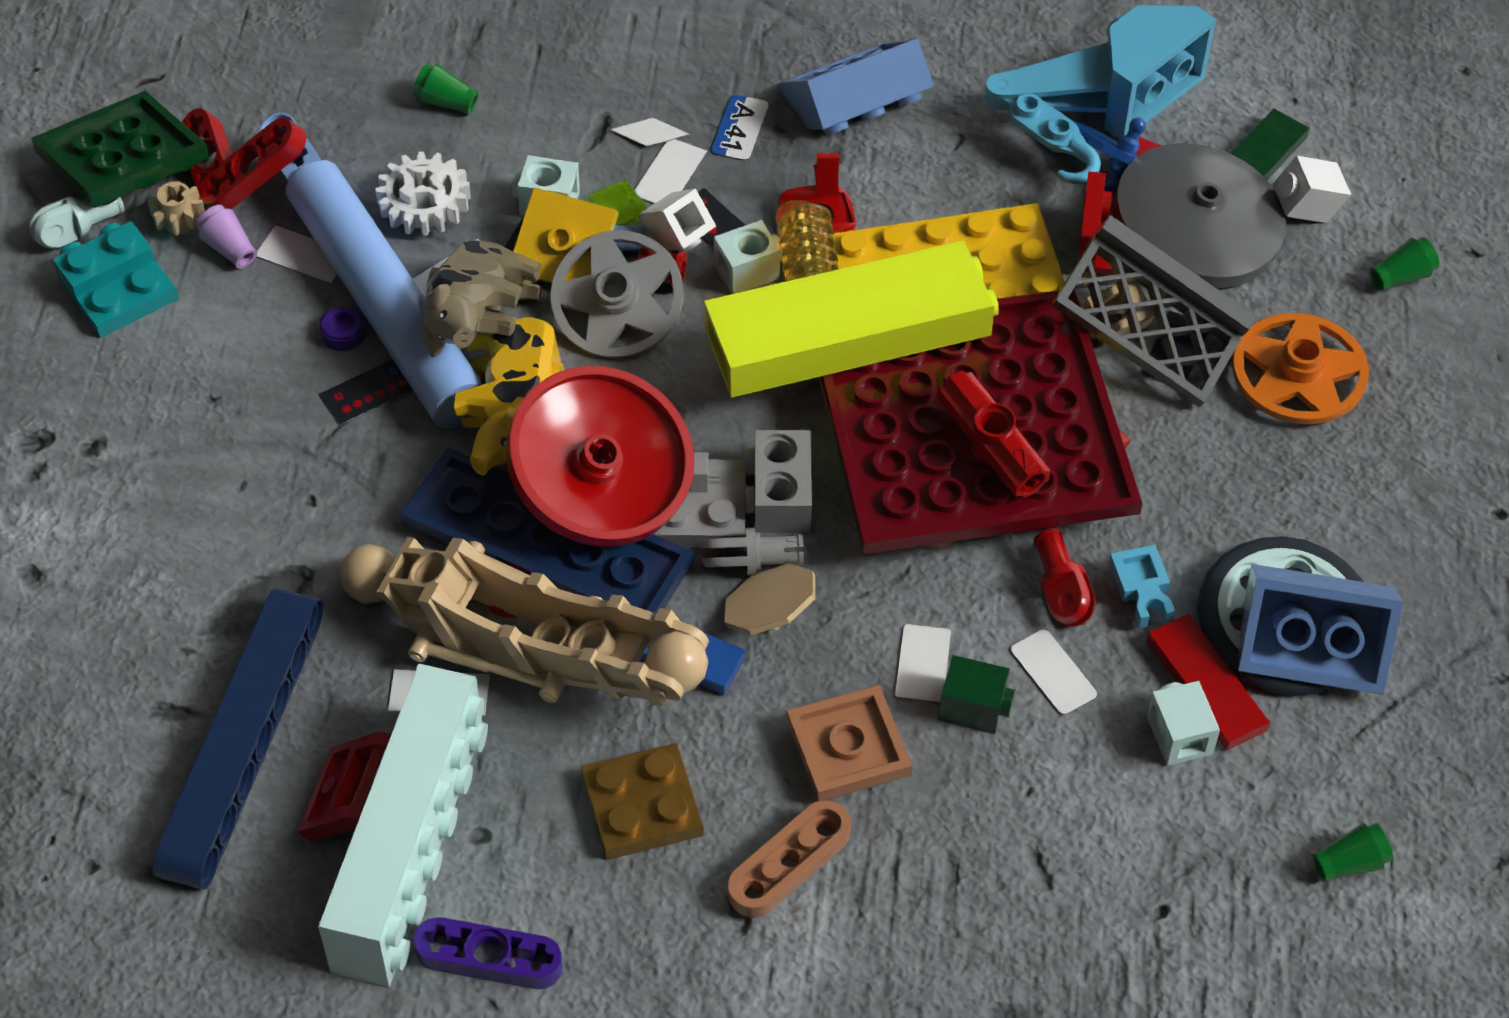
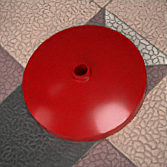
(600, 456)

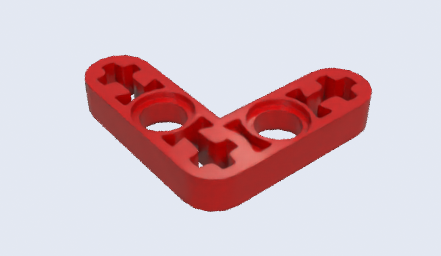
(227, 178)

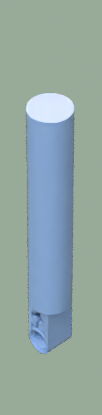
(375, 280)

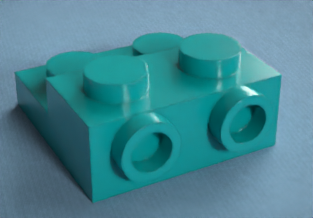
(114, 278)

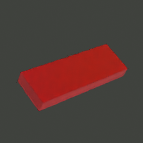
(1192, 658)

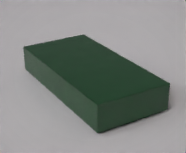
(1271, 142)

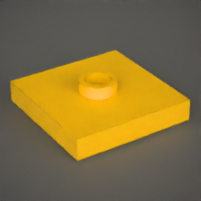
(557, 225)

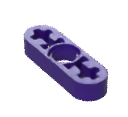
(528, 947)

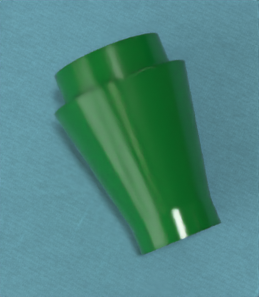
(443, 89)
(1406, 264)
(1356, 852)

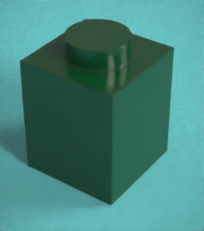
(975, 694)

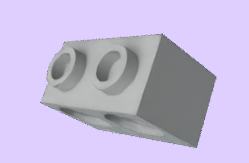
(780, 481)

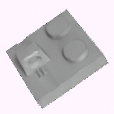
(712, 505)

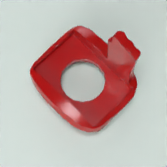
(826, 193)

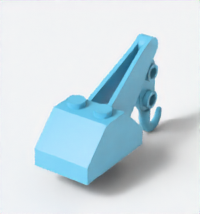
(1141, 70)

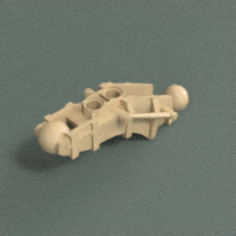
(576, 637)

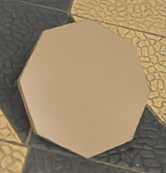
(770, 599)

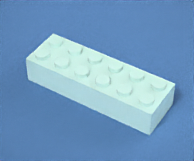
(404, 827)

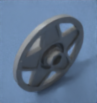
(617, 294)

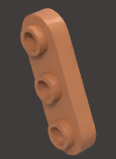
(797, 842)

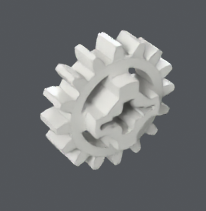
(423, 193)

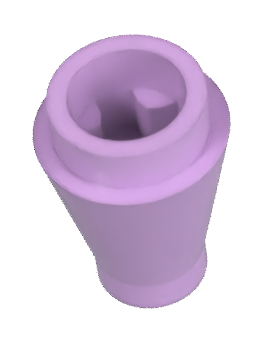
(224, 233)

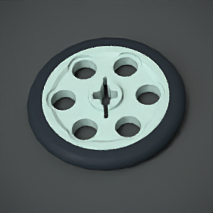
(1224, 597)

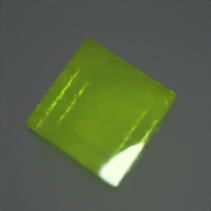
(623, 199)

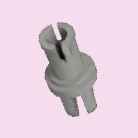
(757, 549)

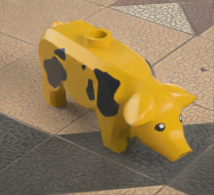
(510, 373)

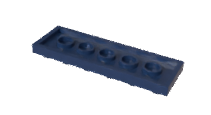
(487, 510)

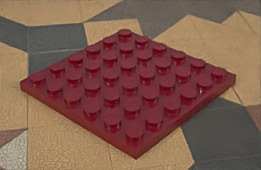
(914, 464)

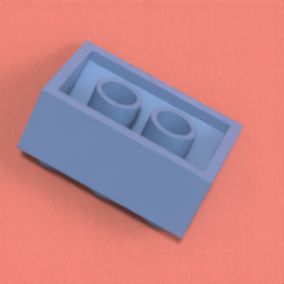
(859, 85)
(1318, 629)

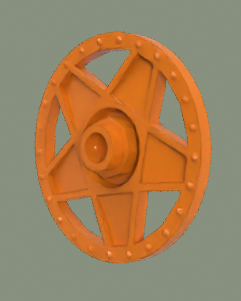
(1300, 368)

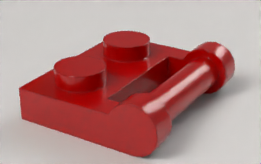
(343, 787)

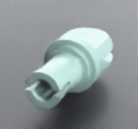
(69, 220)

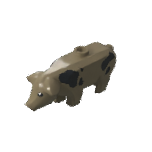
(469, 291)

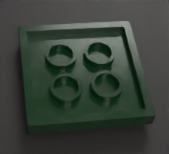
(120, 149)

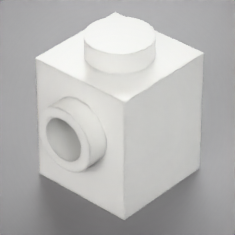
(1311, 189)
(678, 220)

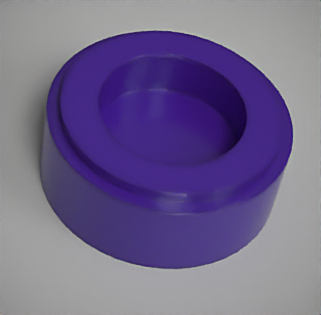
(342, 328)

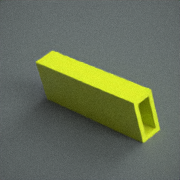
(849, 318)

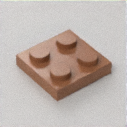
(849, 743)

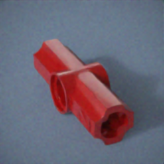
(1005, 448)

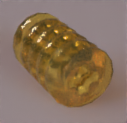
(805, 239)

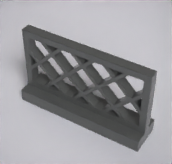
(1168, 286)

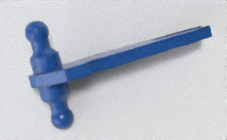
(1121, 153)

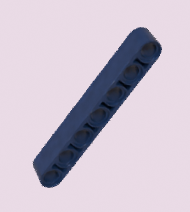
(238, 740)

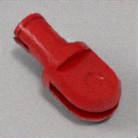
(1064, 582)

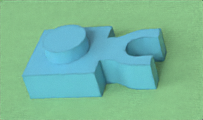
(1142, 578)

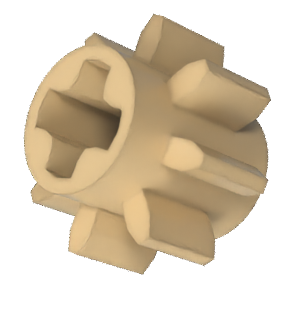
(176, 208)

